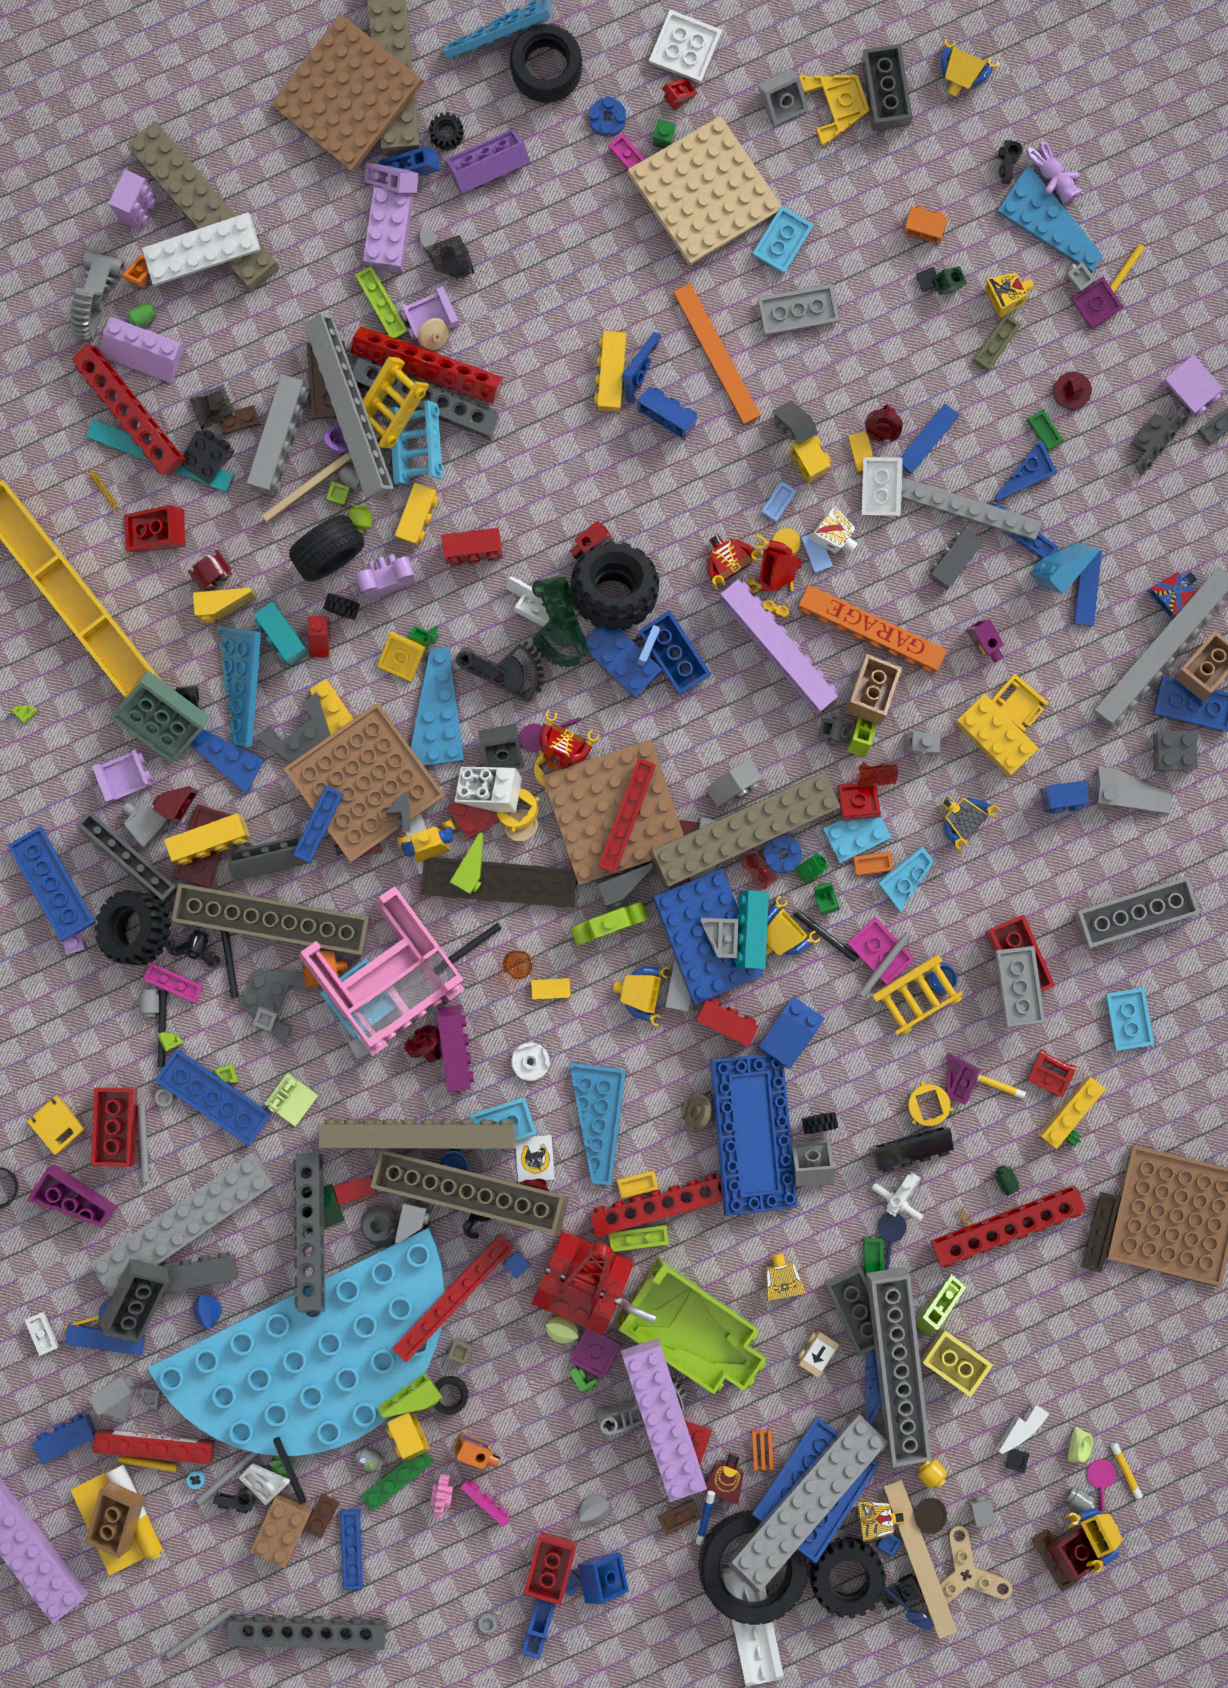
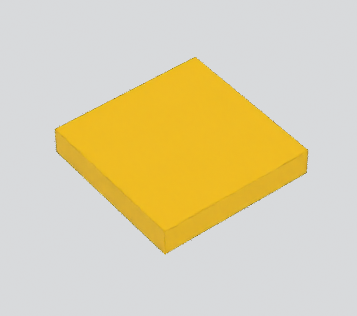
(401, 656)

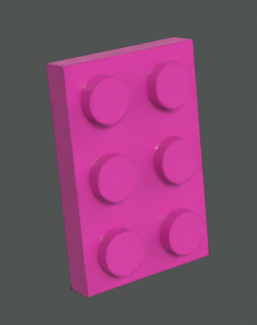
(873, 946)

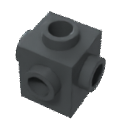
(834, 731)

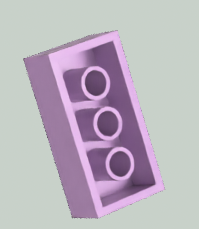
(388, 230)

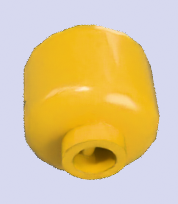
(932, 1473)

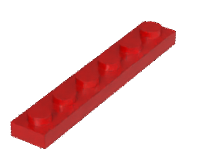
(627, 815)

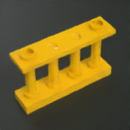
(378, 391)
(901, 986)

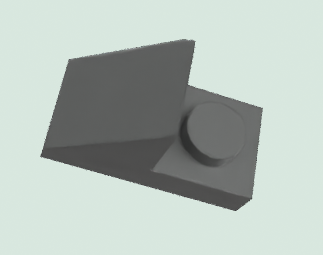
(401, 807)

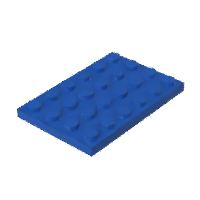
(680, 916)
(807, 1450)

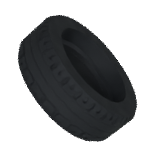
(732, 1607)

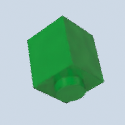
(664, 133)

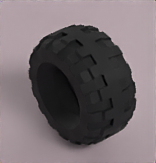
(619, 564)

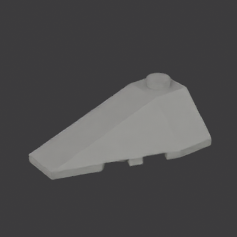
(1125, 791)
(114, 1398)

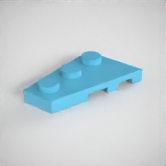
(904, 878)

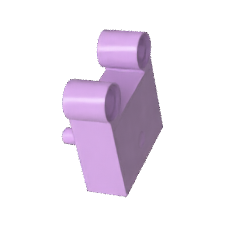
(387, 578)

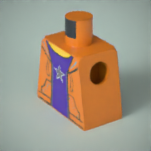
(467, 1451)

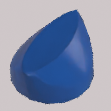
(950, 974)
(455, 1158)
(207, 1310)

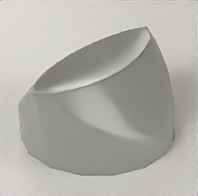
(593, 1509)

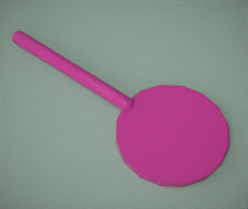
(1101, 1475)

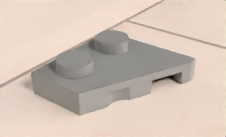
(722, 936)

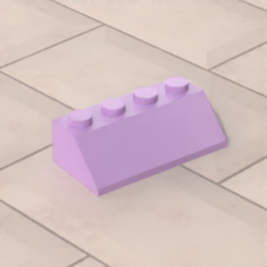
(141, 350)

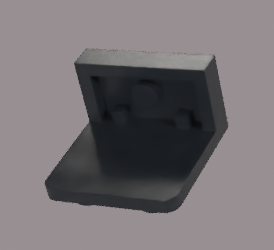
(206, 455)

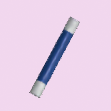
(705, 1517)

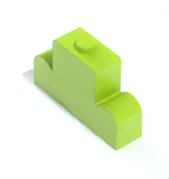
(609, 923)

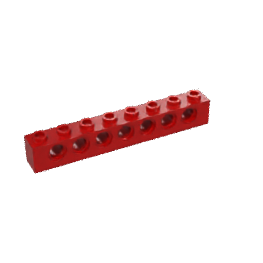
(427, 364)
(171, 458)
(641, 1217)
(997, 1223)

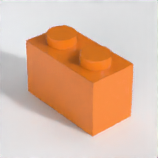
(925, 224)

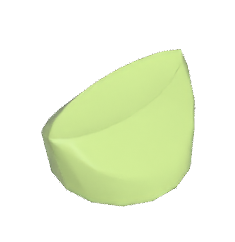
(562, 1330)
(1080, 1446)

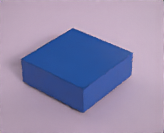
(517, 1264)
(889, 1544)
(573, 1583)

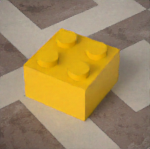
(810, 459)
(408, 1436)

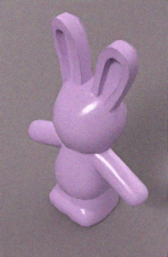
(1053, 170)

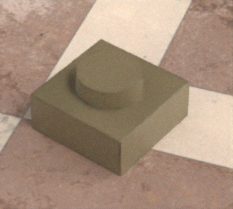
(460, 1351)

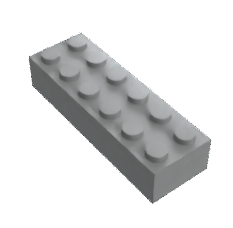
(278, 436)
(1136, 912)

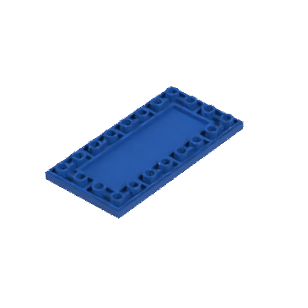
(753, 1134)

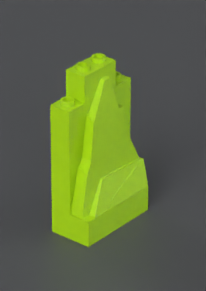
(693, 1329)

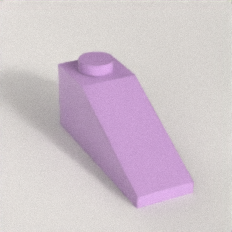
(391, 178)

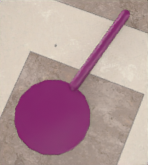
(530, 735)

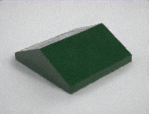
(332, 1210)

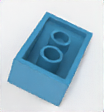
(1063, 567)

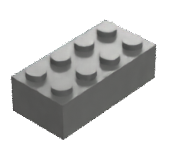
(886, 87)
(134, 1300)
(852, 1302)

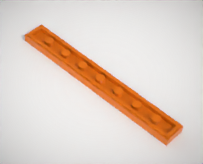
(716, 354)

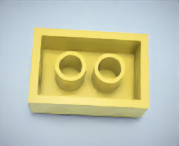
(956, 1362)

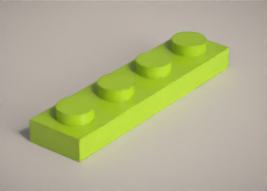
(381, 303)

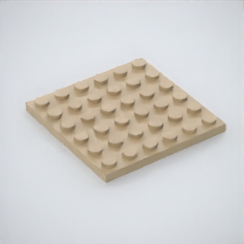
(704, 190)

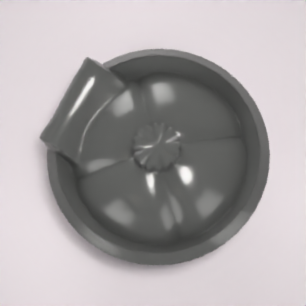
(379, 1225)

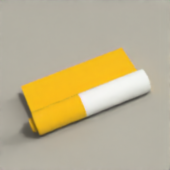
(145, 1541)

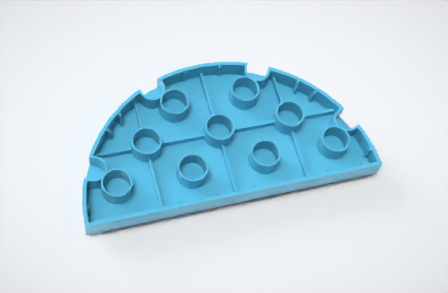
(316, 1372)

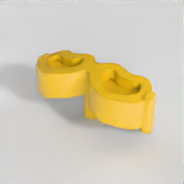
(781, 611)

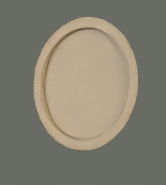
(433, 334)
(525, 833)

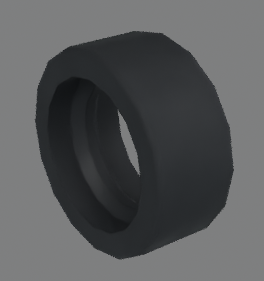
(464, 1395)

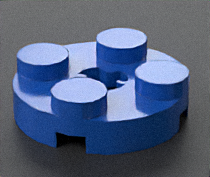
(610, 106)
(792, 848)

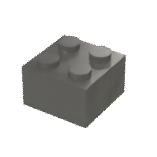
(1175, 751)

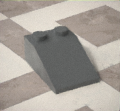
(618, 888)

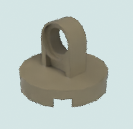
(697, 1112)

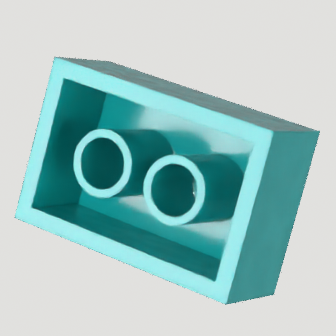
(280, 634)

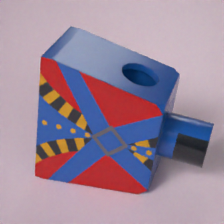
(1173, 592)

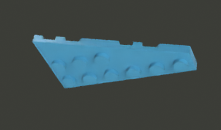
(503, 26)
(1048, 220)
(240, 675)
(437, 721)
(599, 1108)

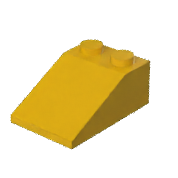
(220, 603)

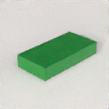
(1045, 430)
(873, 1255)

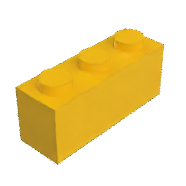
(417, 515)

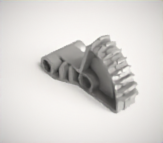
(87, 305)
(628, 1415)

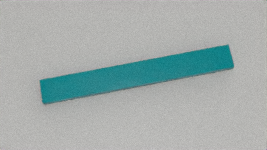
(122, 441)

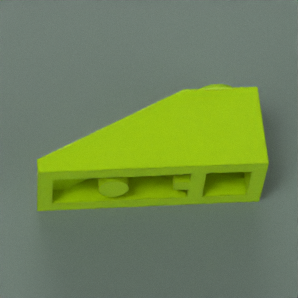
(861, 737)
(469, 871)
(939, 1306)
(414, 1397)

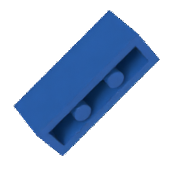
(64, 1438)

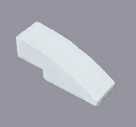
(1022, 1429)

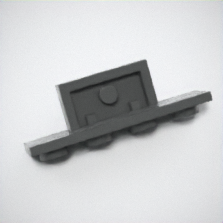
(1156, 436)

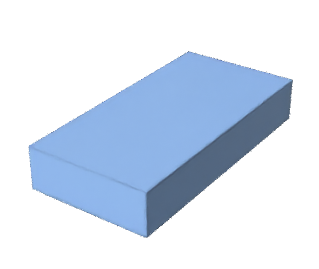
(778, 502)
(817, 555)
(648, 645)

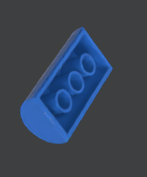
(676, 654)

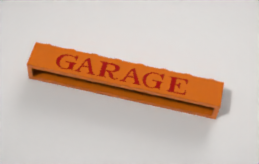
(872, 629)

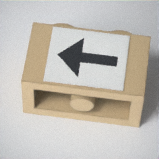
(818, 1352)

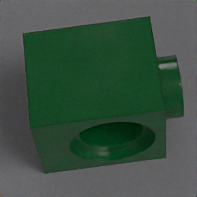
(949, 280)

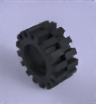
(448, 142)
(341, 606)
(820, 1123)

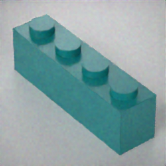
(752, 930)

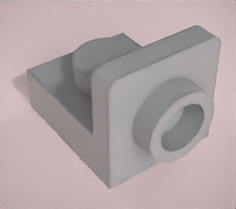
(1079, 276)

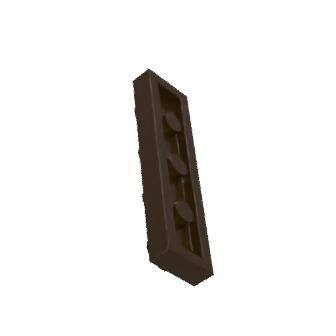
(1100, 1232)

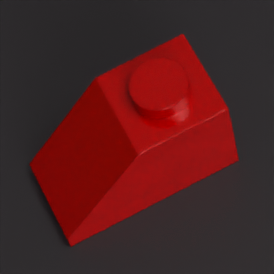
(319, 636)

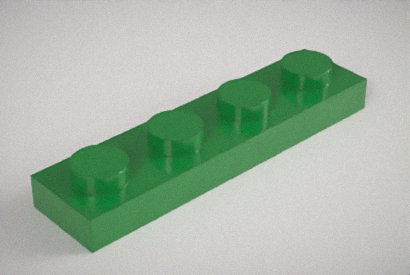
(395, 1480)

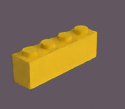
(612, 367)
(1071, 1112)

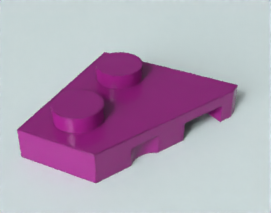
(961, 1078)

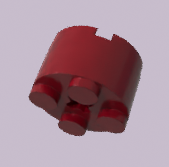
(210, 570)

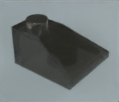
(450, 257)
(212, 406)

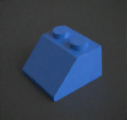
(603, 1578)

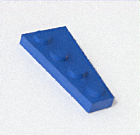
(230, 759)

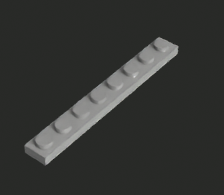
(970, 509)

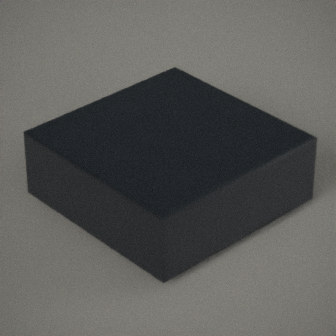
(925, 279)
(1017, 1460)

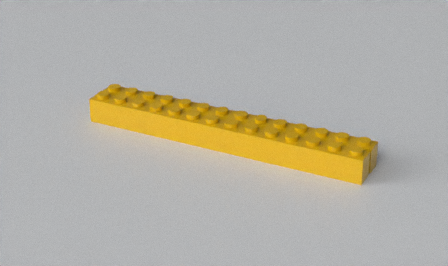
(69, 594)

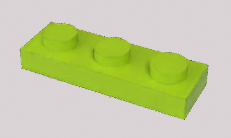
(639, 1238)

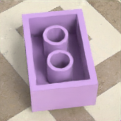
(133, 200)

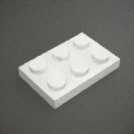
(882, 486)

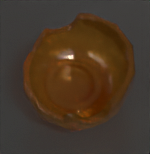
(518, 964)

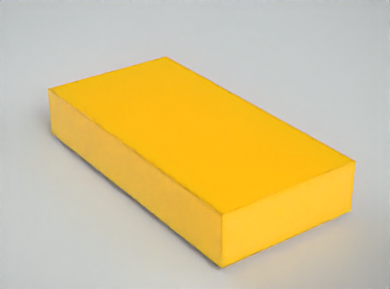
(860, 448)
(551, 988)
(637, 1184)

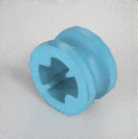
(194, 1473)

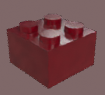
(1072, 1553)

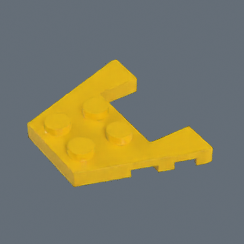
(844, 99)

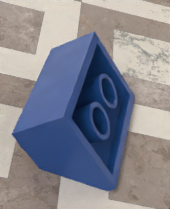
(667, 412)

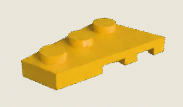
(333, 708)

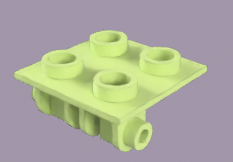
(291, 1099)

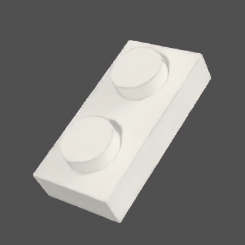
(41, 1333)

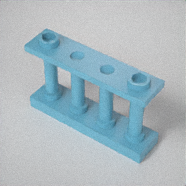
(400, 451)

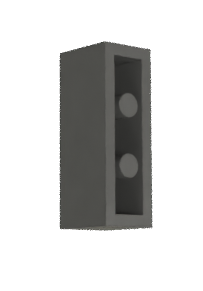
(794, 422)
(955, 558)

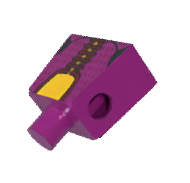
(981, 633)

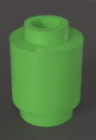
(142, 315)

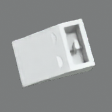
(489, 788)

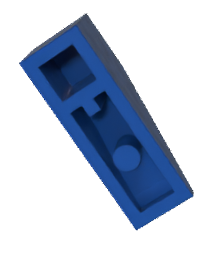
(420, 160)

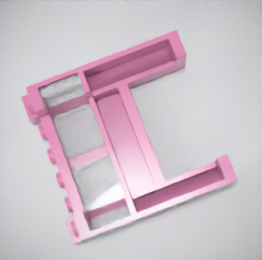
(394, 984)

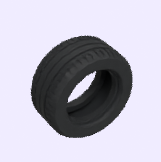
(539, 37)
(326, 548)

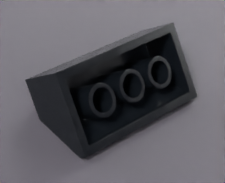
(912, 1148)

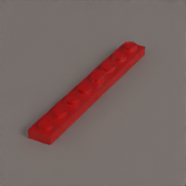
(452, 1298)

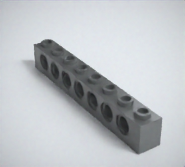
(484, 428)
(315, 1182)
(239, 1637)

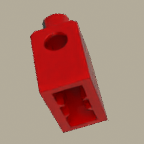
(596, 533)

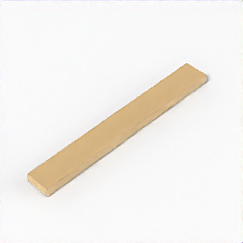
(310, 485)
(921, 1560)

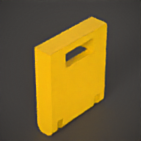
(1022, 704)
(53, 1121)

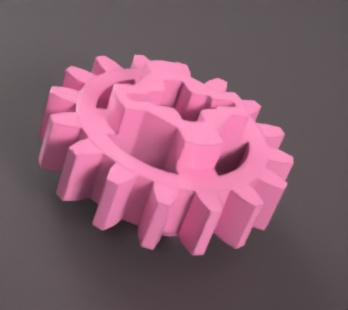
(441, 1496)

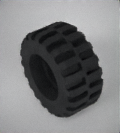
(113, 922)
(863, 1598)

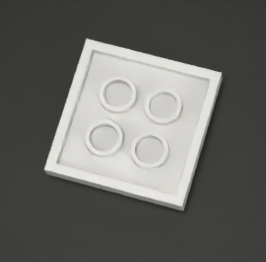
(685, 46)

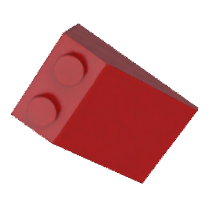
(155, 529)

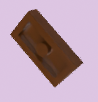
(244, 419)
(321, 1516)
(679, 1517)

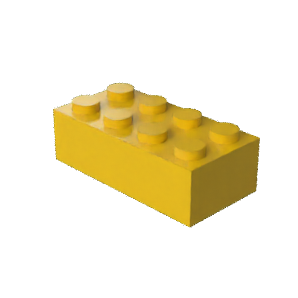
(996, 735)
(207, 838)

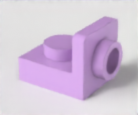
(74, 944)

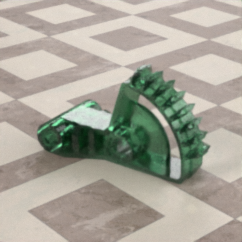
(558, 605)

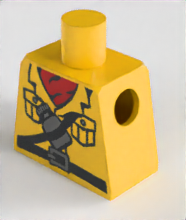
(1007, 292)

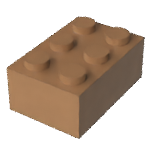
(1206, 667)
(873, 689)
(114, 1519)
(281, 1530)

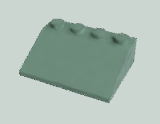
(160, 717)

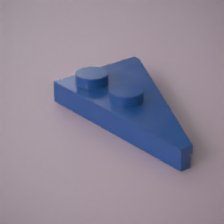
(635, 373)
(1032, 470)
(872, 1389)

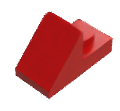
(678, 93)

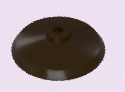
(930, 1515)

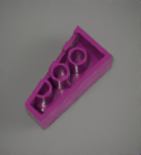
(454, 1048)
(71, 1197)

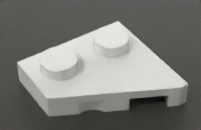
(263, 1482)

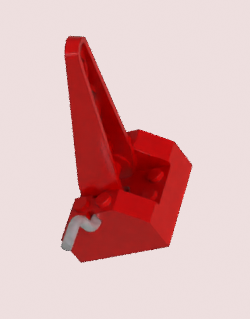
(586, 1283)

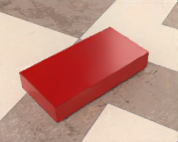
(354, 1190)

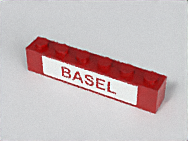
(153, 1446)

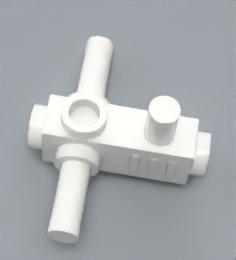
(898, 1201)

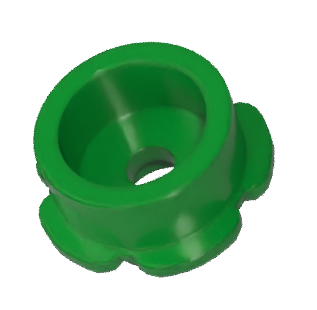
(1073, 1138)

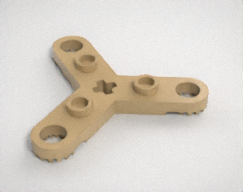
(979, 1579)

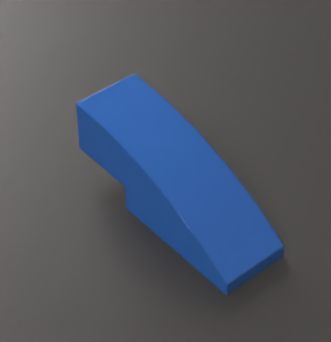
(537, 1629)

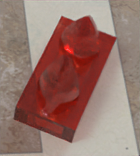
(877, 775)
(758, 869)

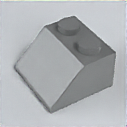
(783, 96)
(813, 1162)
(412, 1219)

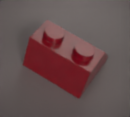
(175, 803)

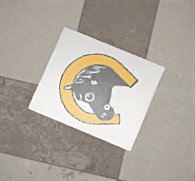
(535, 1158)

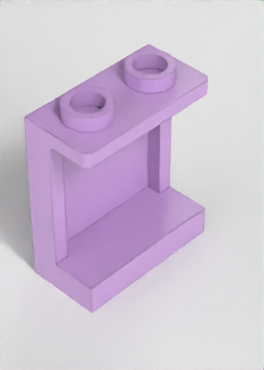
(431, 307)
(1193, 385)
(123, 776)

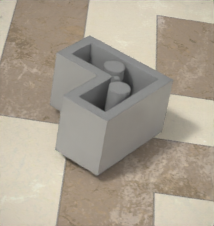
(734, 783)

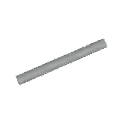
(884, 965)
(143, 1143)
(226, 1477)
(200, 1632)

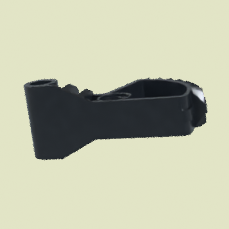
(509, 666)

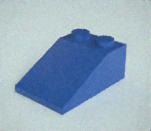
(791, 1032)

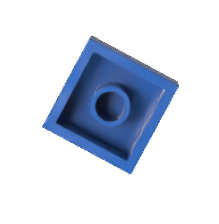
(1066, 795)

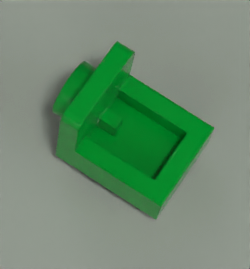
(424, 637)
(811, 867)
(826, 898)

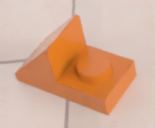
(137, 273)

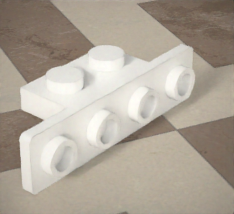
(529, 604)

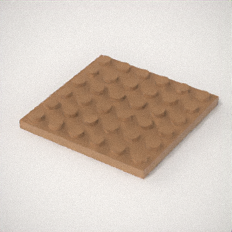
(347, 92)
(372, 770)
(589, 799)
(1172, 1216)

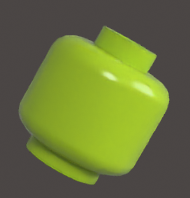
(361, 517)

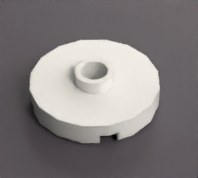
(523, 1069)

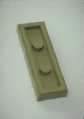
(997, 342)

